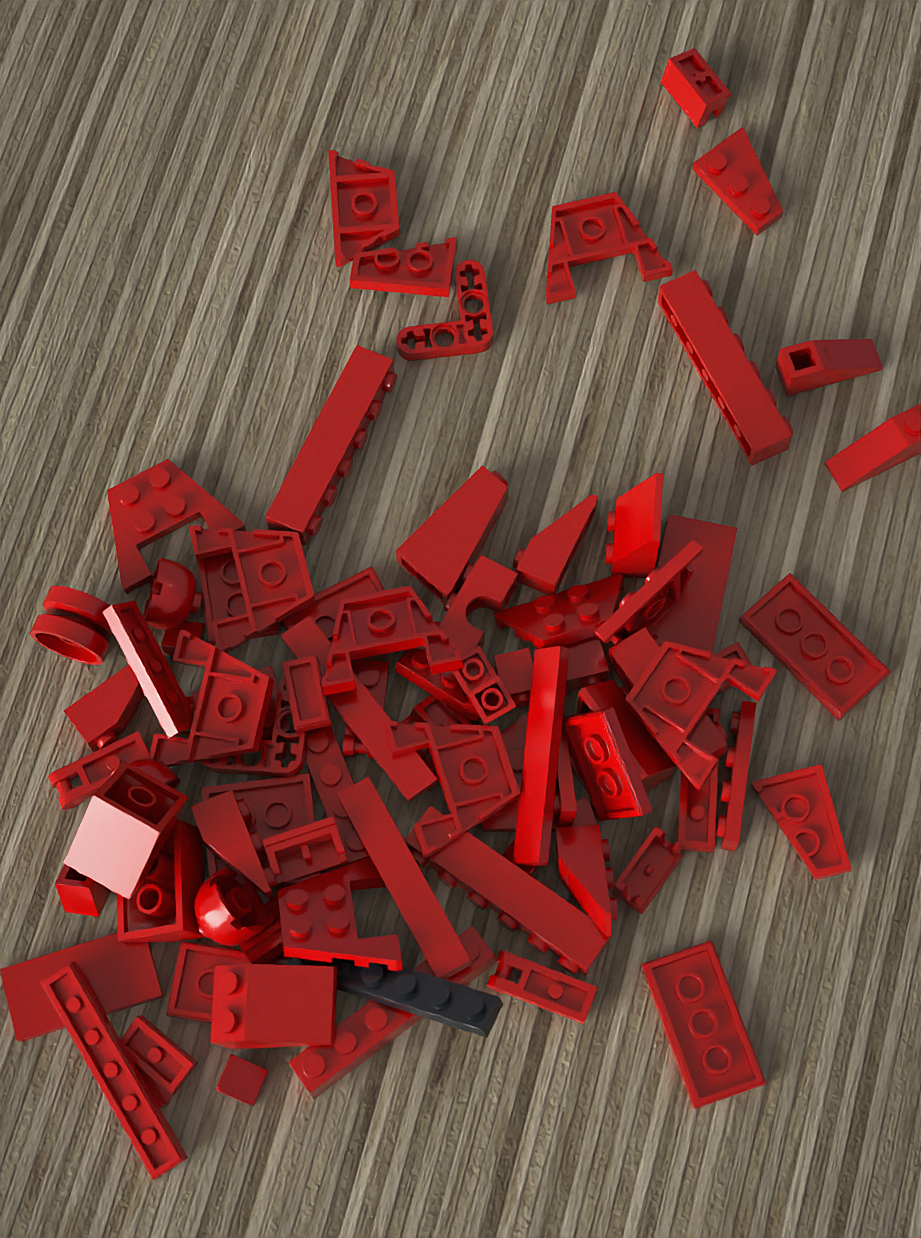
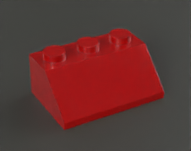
(649, 757)
(165, 900)

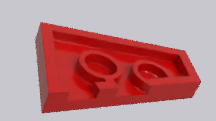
(740, 181)
(409, 271)
(807, 818)

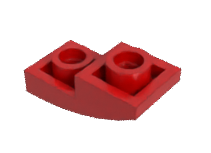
(483, 686)

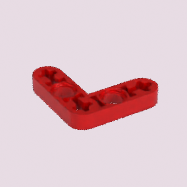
(461, 330)
(270, 749)

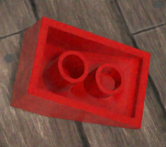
(636, 529)
(273, 1006)

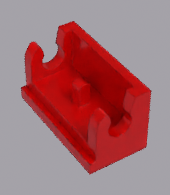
(695, 86)
(305, 851)
(647, 871)

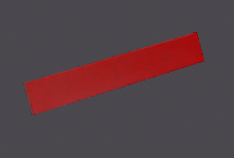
(363, 715)
(541, 756)
(404, 879)
(114, 1070)

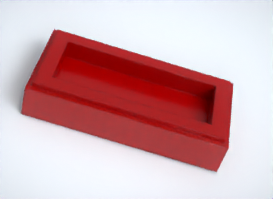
(305, 693)

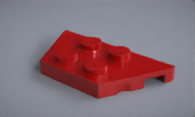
(361, 206)
(654, 599)
(564, 615)

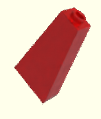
(454, 534)

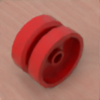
(73, 625)

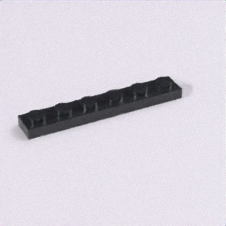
(416, 994)

